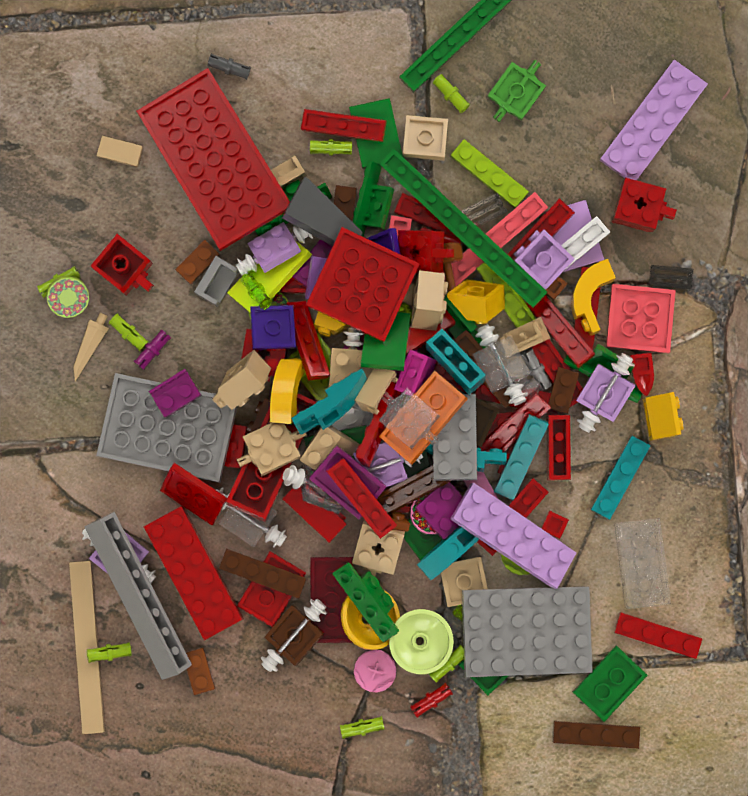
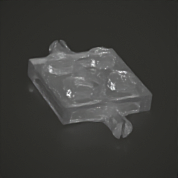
(409, 418)

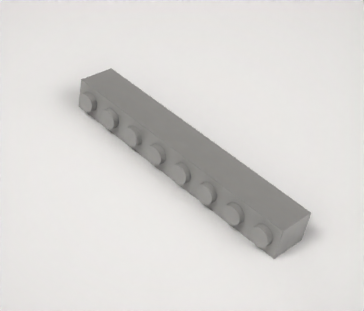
(138, 596)

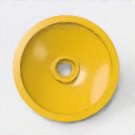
(362, 633)

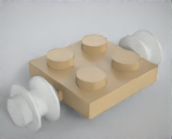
(347, 361)

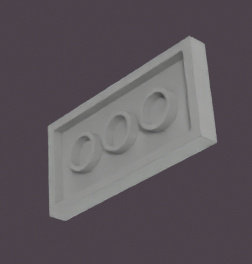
(456, 448)

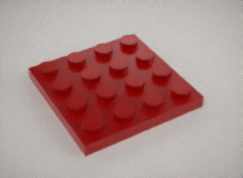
(362, 284)

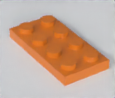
(441, 398)

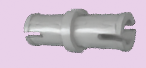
(536, 368)

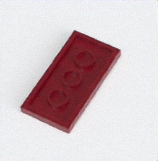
(331, 594)

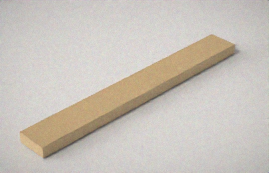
(86, 638)

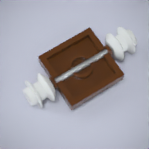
(294, 635)

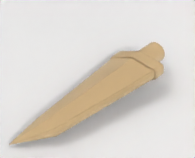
(93, 335)

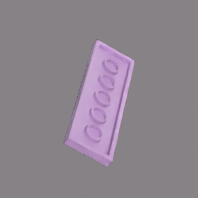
(653, 121)
(513, 535)

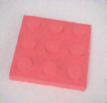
(640, 318)

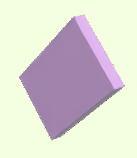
(575, 223)

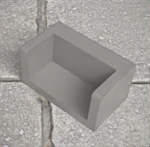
(216, 281)

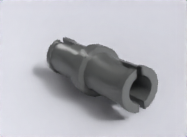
(229, 66)

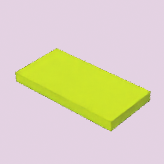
(271, 280)

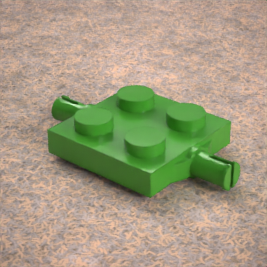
(516, 91)

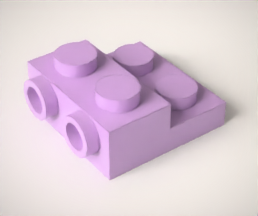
(543, 258)

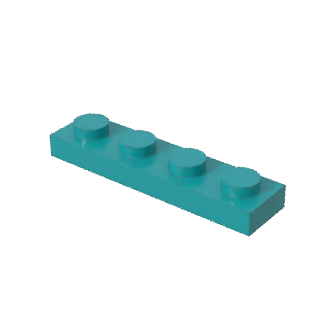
(521, 457)
(620, 477)

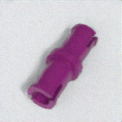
(152, 349)

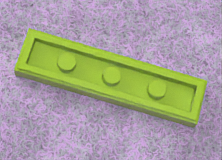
(514, 304)

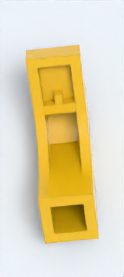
(593, 278)
(285, 390)

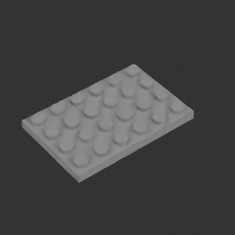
(141, 435)
(526, 631)

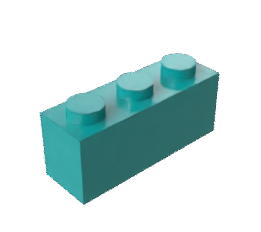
(455, 361)

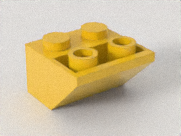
(662, 416)

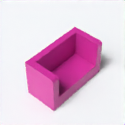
(416, 372)

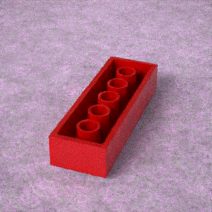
(257, 493)
(193, 572)

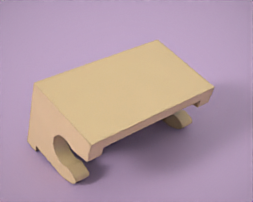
(288, 172)
(528, 334)
(374, 389)

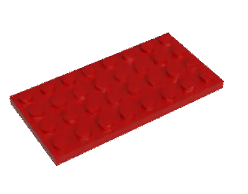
(214, 159)

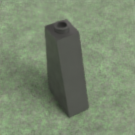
(317, 214)

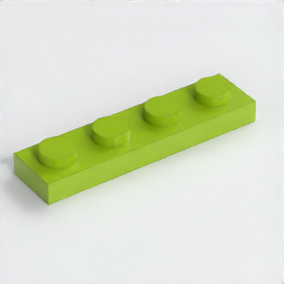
(489, 173)

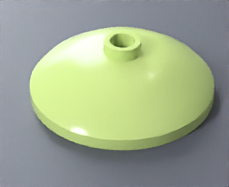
(436, 643)

